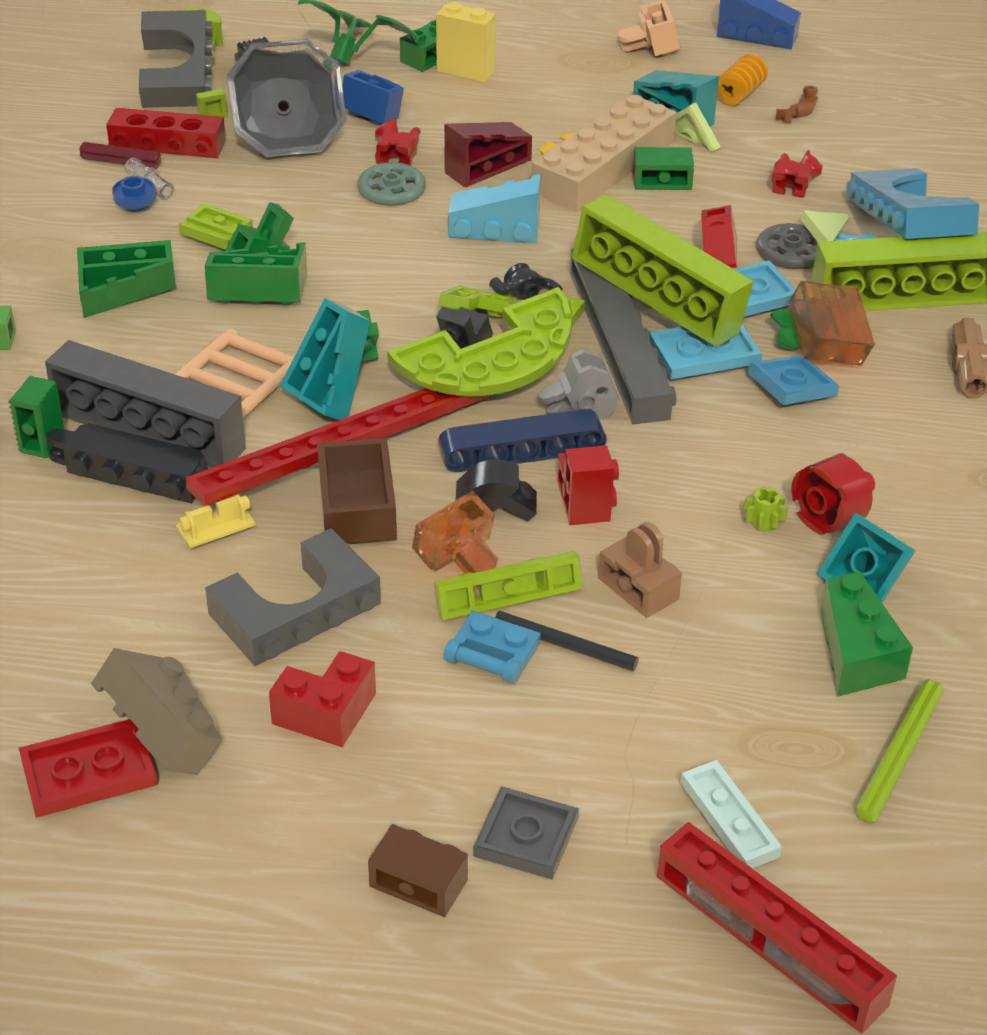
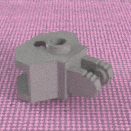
(582, 386)

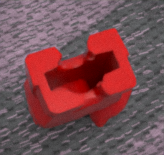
(396, 143)
(795, 174)

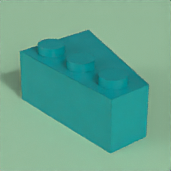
(679, 91)
(329, 360)

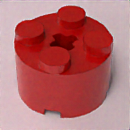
(832, 493)

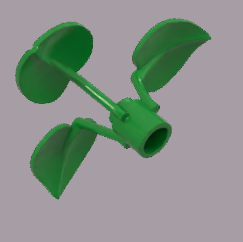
(345, 44)

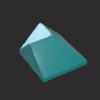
(868, 550)

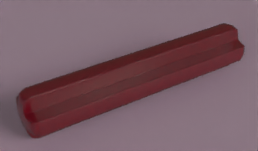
(118, 154)

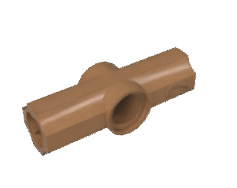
(970, 357)

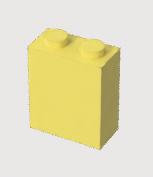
(466, 41)

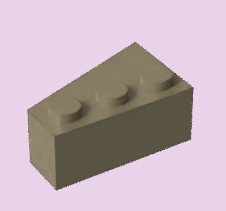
(162, 706)

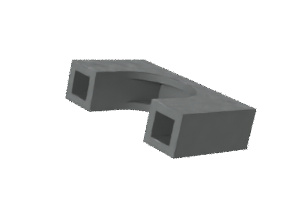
(179, 31)
(270, 628)

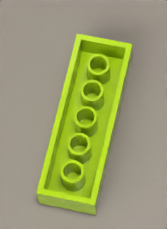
(662, 270)
(907, 271)

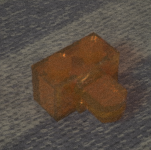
(457, 535)

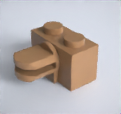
(639, 571)

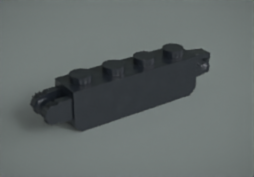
(126, 460)

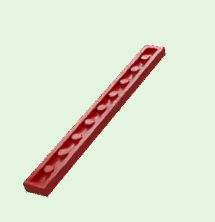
(302, 450)

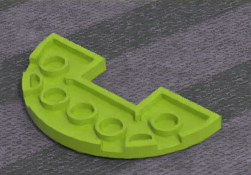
(496, 364)

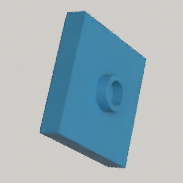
(793, 379)

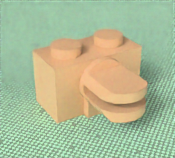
(655, 31)

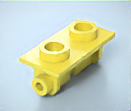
(205, 526)

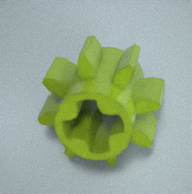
(765, 509)

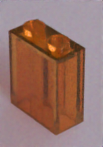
(831, 323)

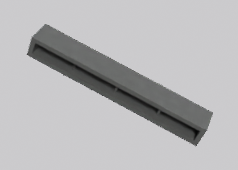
(625, 347)

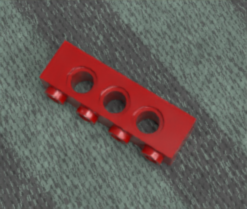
(167, 132)

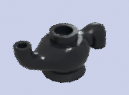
(522, 282)

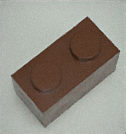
(418, 870)

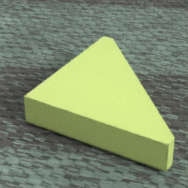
(694, 128)
(824, 225)

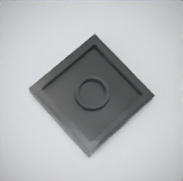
(526, 832)

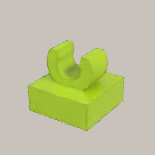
(212, 103)

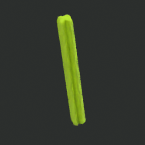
(899, 751)

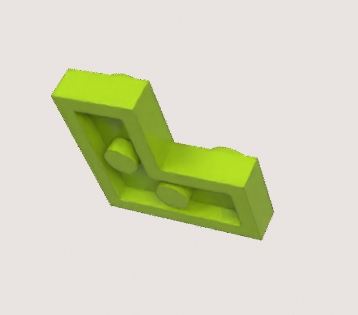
(475, 298)

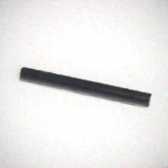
(574, 643)

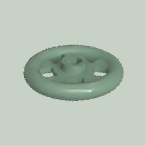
(391, 183)

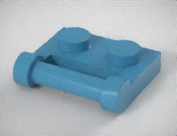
(493, 646)

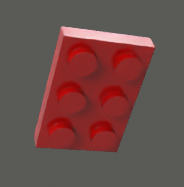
(86, 767)

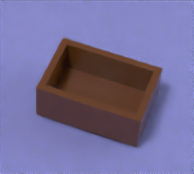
(357, 490)

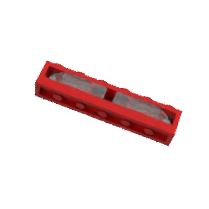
(776, 927)

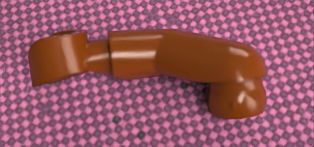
(805, 106)

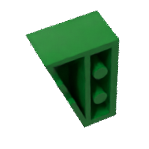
(123, 274)
(256, 276)
(862, 636)

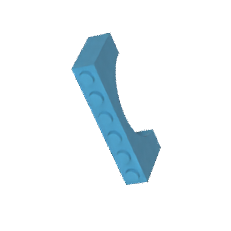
(901, 204)

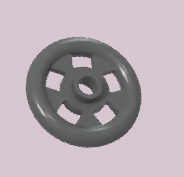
(791, 243)

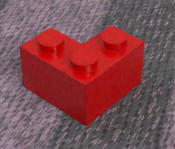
(586, 484)
(324, 705)

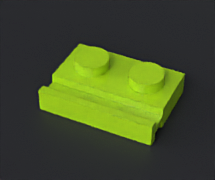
(212, 225)

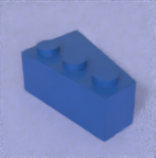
(759, 22)

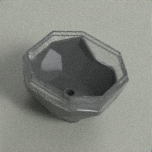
(293, 75)

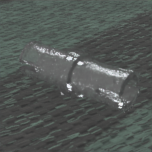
(137, 168)

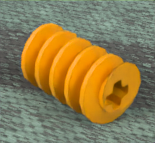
(741, 79)

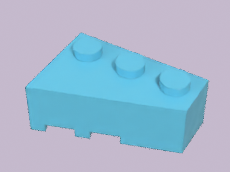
(497, 212)

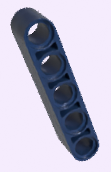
(520, 439)

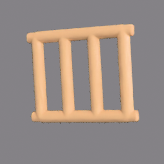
(213, 354)

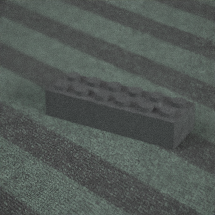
(146, 402)

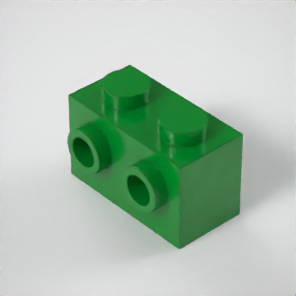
(424, 52)

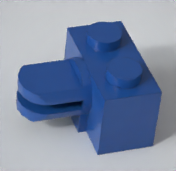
(371, 96)

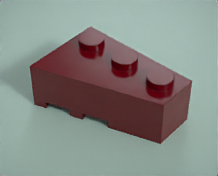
(484, 150)

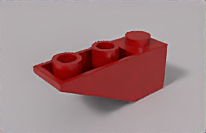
(720, 234)

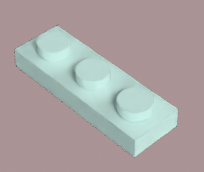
(730, 814)

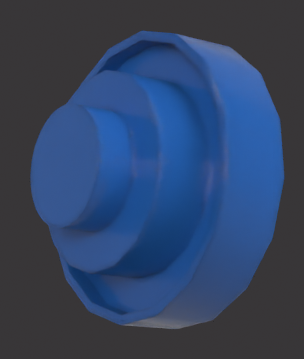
(134, 193)

